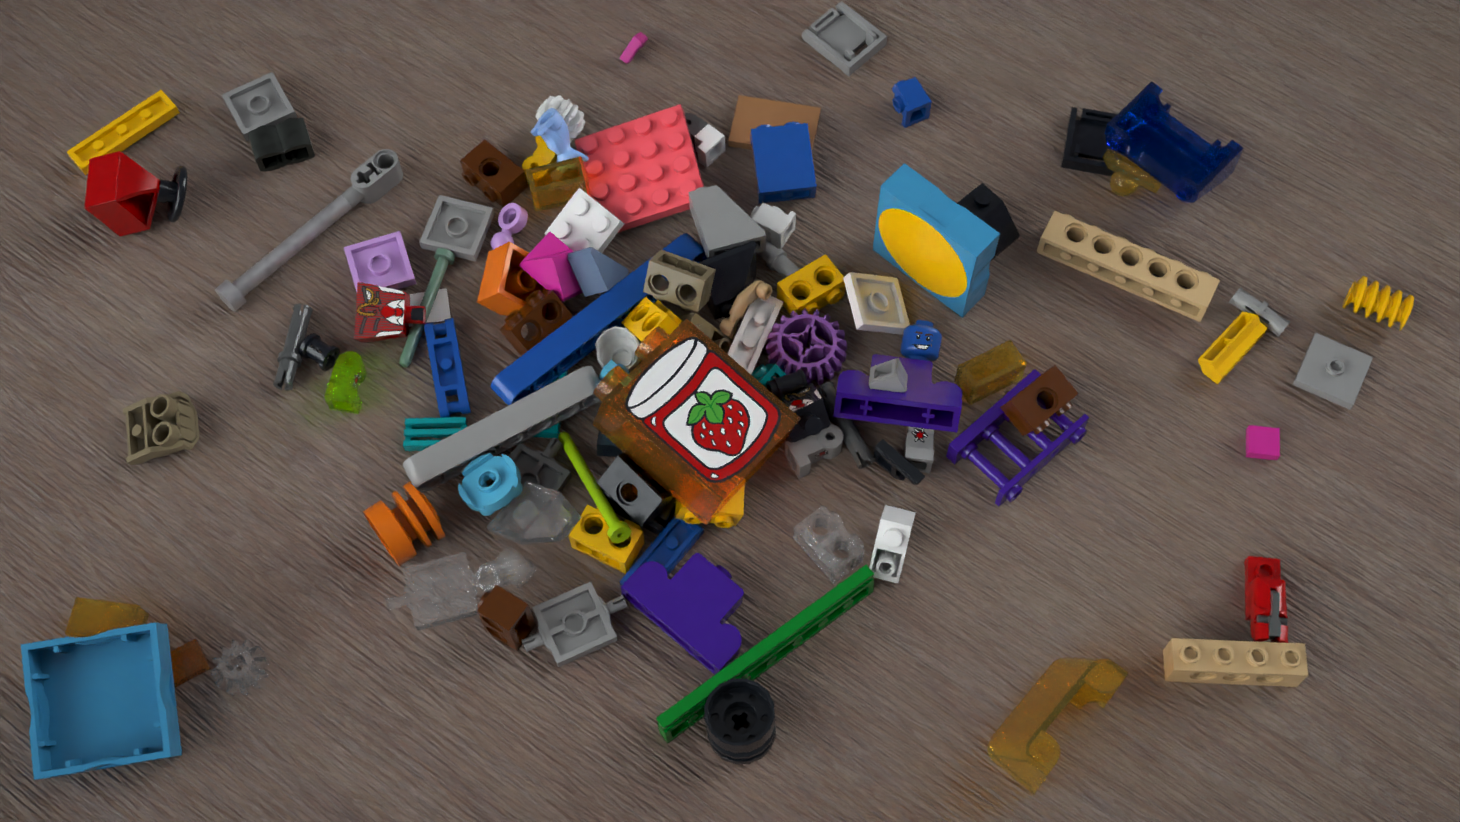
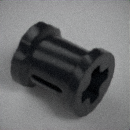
(312, 352)

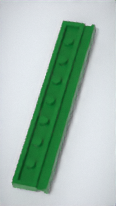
(770, 650)

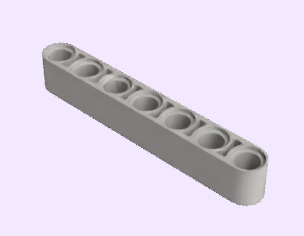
(503, 429)

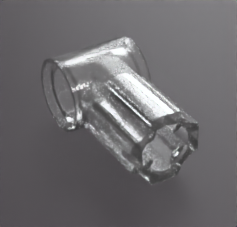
(507, 569)

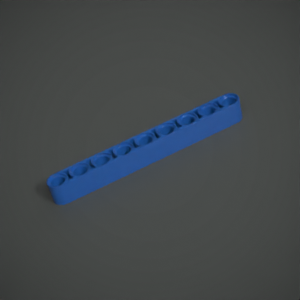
(579, 334)

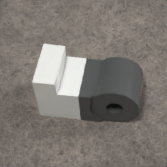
(705, 139)

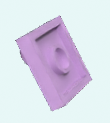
(381, 262)

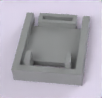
(840, 36)

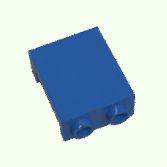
(783, 162)

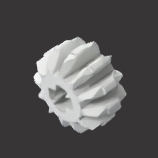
(567, 110)

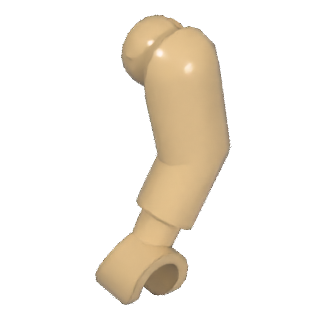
(742, 301)

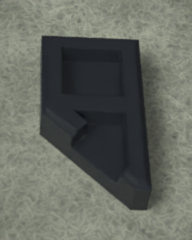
(896, 464)

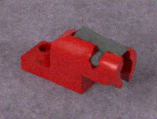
(1265, 599)

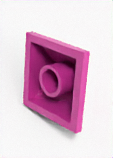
(551, 268)

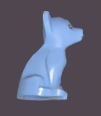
(556, 135)

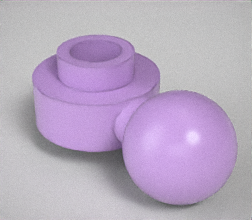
(511, 220)

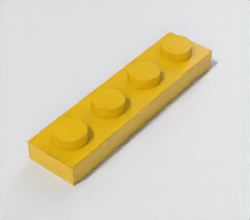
(124, 130)

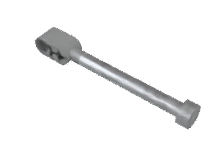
(369, 184)

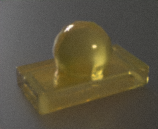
(1127, 175)

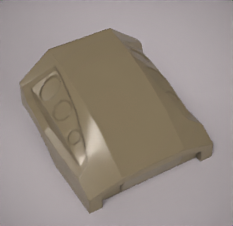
(160, 426)

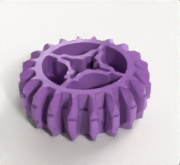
(795, 334)

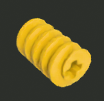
(1379, 302)

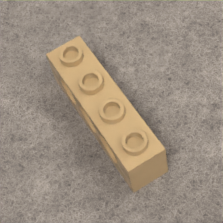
(1235, 662)

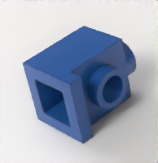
(911, 101)

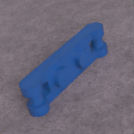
(447, 368)

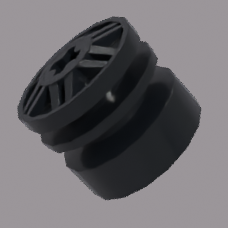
(735, 704)

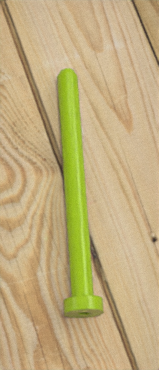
(618, 530)

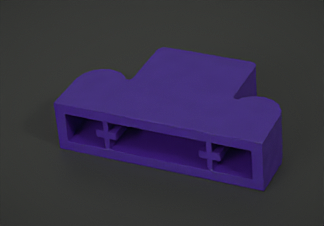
(921, 406)
(690, 607)

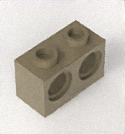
(680, 274)

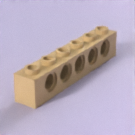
(1132, 278)

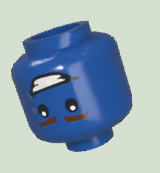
(921, 341)

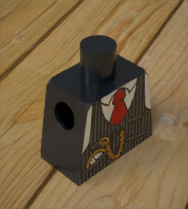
(810, 408)

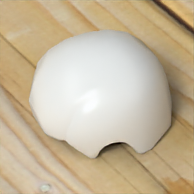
(618, 345)

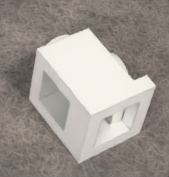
(775, 223)

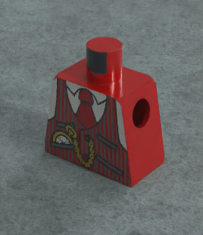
(384, 313)

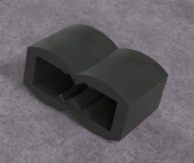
(281, 144)

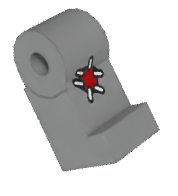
(814, 448)
(919, 448)

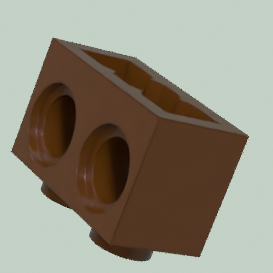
(532, 316)
(505, 617)

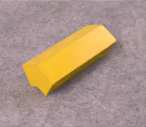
(1231, 346)

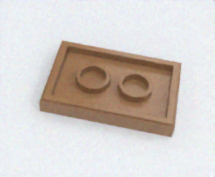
(753, 112)

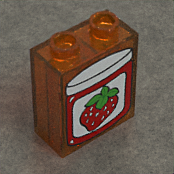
(692, 418)

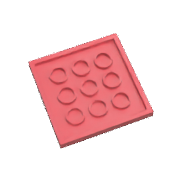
(642, 167)

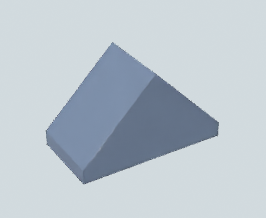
(595, 271)

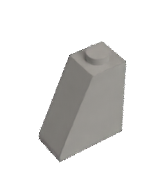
(722, 222)

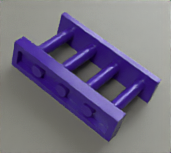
(987, 428)

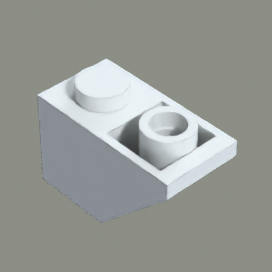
(891, 543)

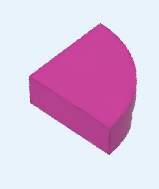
(635, 44)

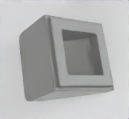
(888, 376)

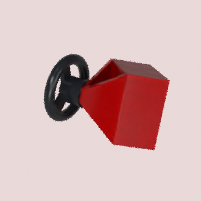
(126, 193)

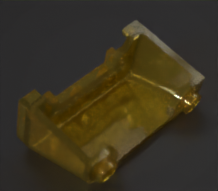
(1021, 741)

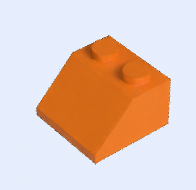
(505, 282)

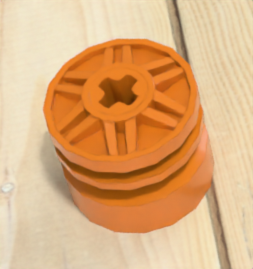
(404, 523)

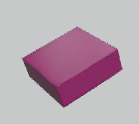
(1262, 442)

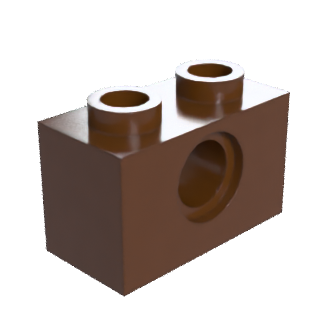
(508, 177)
(1052, 389)

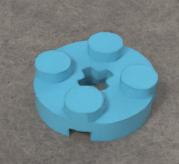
(500, 493)

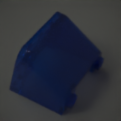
(1168, 148)

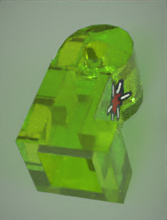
(344, 383)

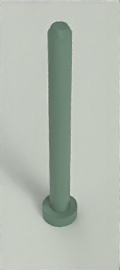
(444, 258)

